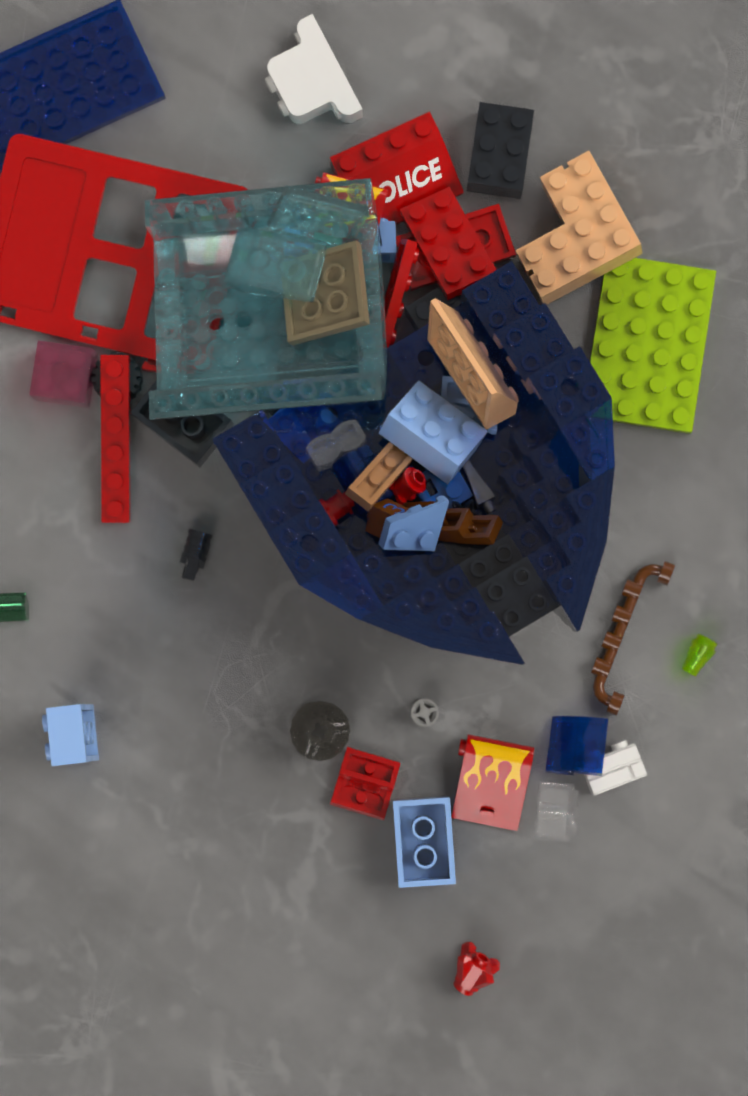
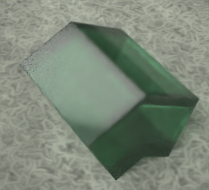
(14, 607)

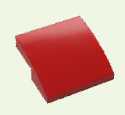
(365, 783)

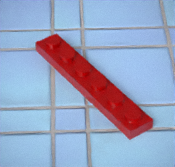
(115, 439)

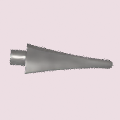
(482, 493)

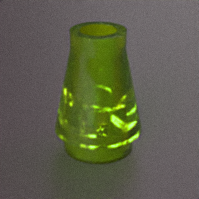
(699, 653)

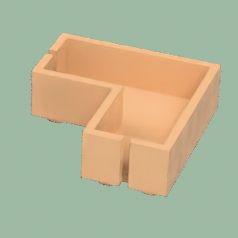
(592, 236)

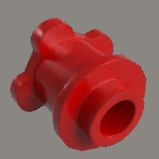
(408, 485)
(338, 506)

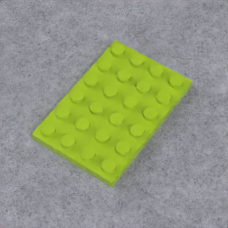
(653, 341)

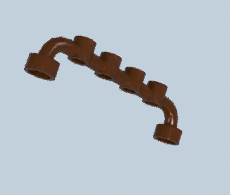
(613, 640)

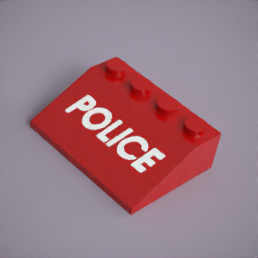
(404, 160)

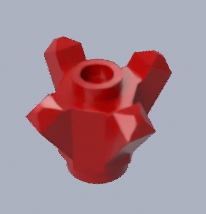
(474, 970)

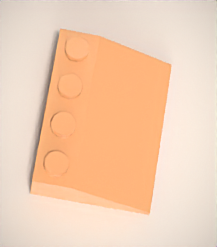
(469, 365)

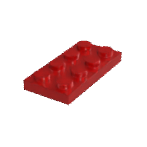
(491, 231)
(447, 242)

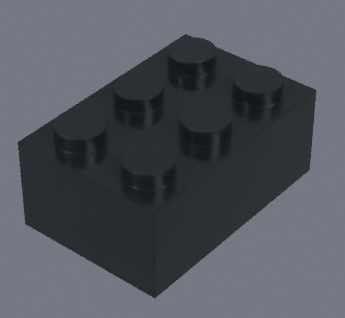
(500, 150)
(188, 435)

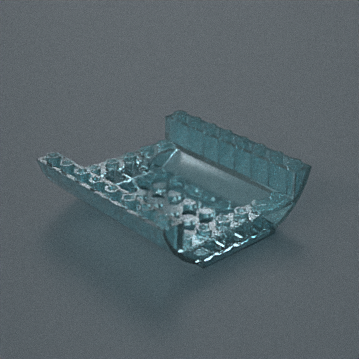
(253, 365)

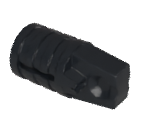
(195, 553)

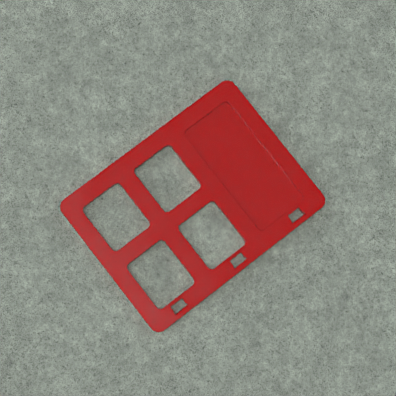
(48, 230)

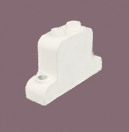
(311, 79)

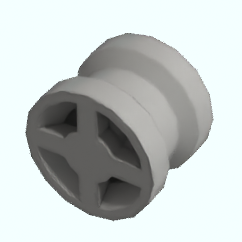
(424, 712)

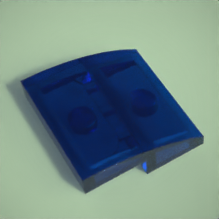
(577, 745)

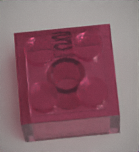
(63, 374)

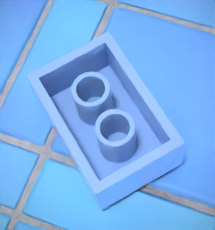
(433, 432)
(70, 734)
(424, 841)

